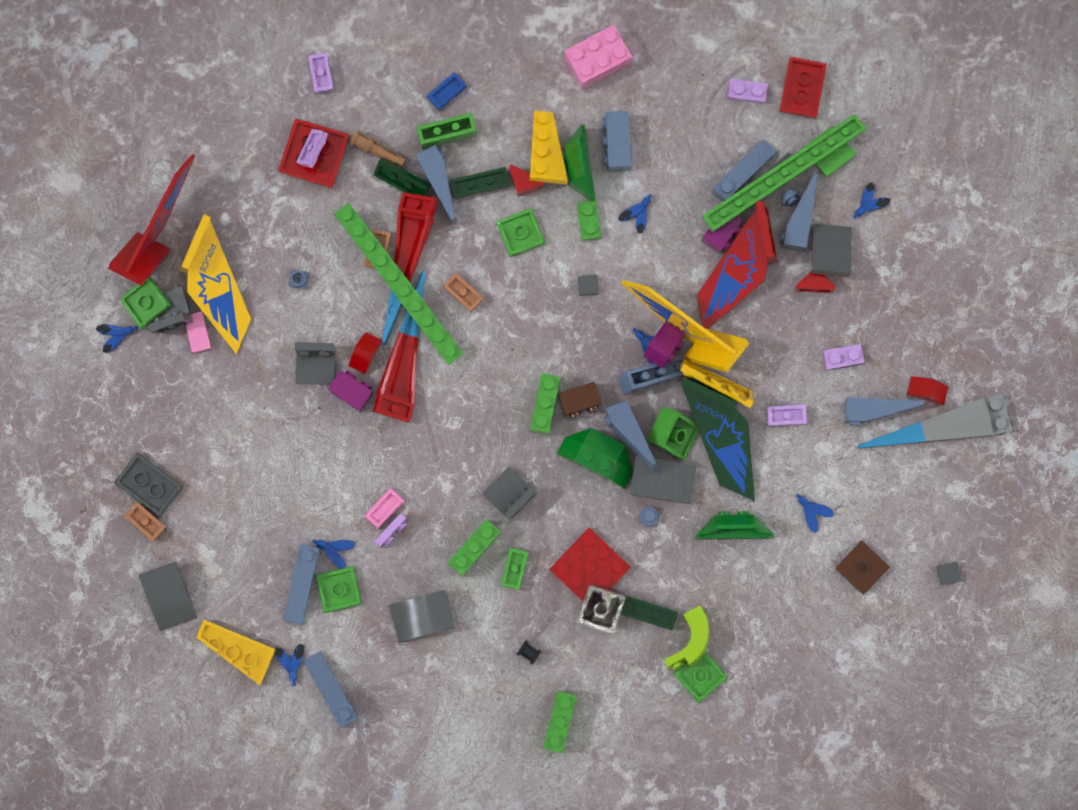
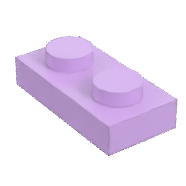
(320, 73)
(747, 91)
(312, 148)
(843, 357)
(786, 415)
(386, 536)

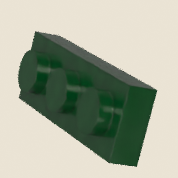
(400, 178)
(480, 182)
(649, 613)

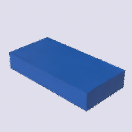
(446, 91)

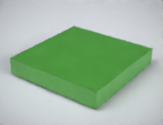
(836, 159)
(520, 232)
(145, 303)
(338, 589)
(701, 678)

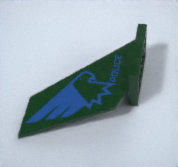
(724, 436)

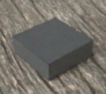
(588, 285)
(948, 573)

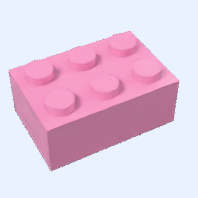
(597, 56)

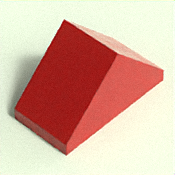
(521, 181)
(815, 283)
(364, 352)
(927, 389)

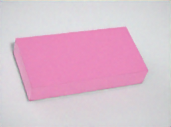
(198, 333)
(384, 508)

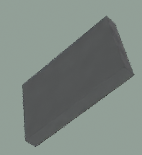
(831, 250)
(148, 484)

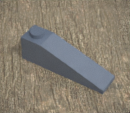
(433, 166)
(743, 171)
(797, 230)
(650, 375)
(870, 409)
(626, 427)
(302, 584)
(331, 690)

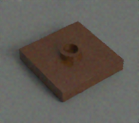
(862, 567)

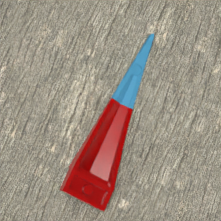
(413, 227)
(397, 386)

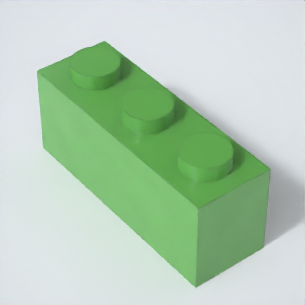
(447, 131)
(545, 404)
(474, 548)
(559, 722)

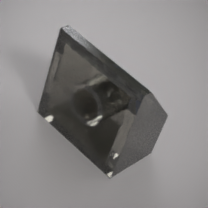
(601, 607)

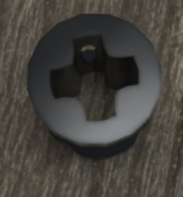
(528, 652)

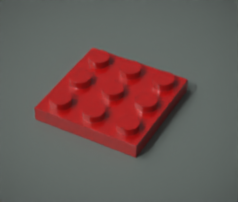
(329, 159)
(589, 563)

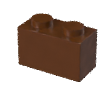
(580, 400)

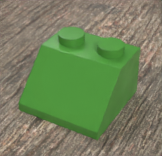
(673, 433)

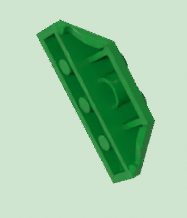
(578, 164)
(598, 455)
(734, 527)

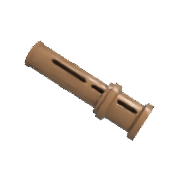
(370, 146)

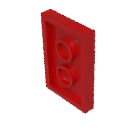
(803, 87)

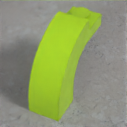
(698, 643)

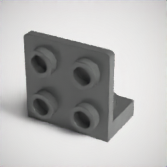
(176, 315)
(315, 363)
(509, 493)

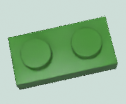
(588, 220)
(514, 568)

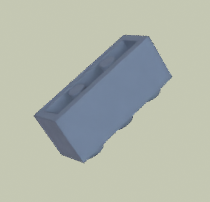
(617, 141)

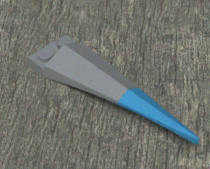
(976, 419)

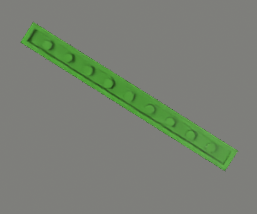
(783, 173)
(398, 283)

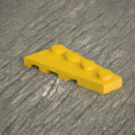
(546, 153)
(718, 382)
(242, 652)

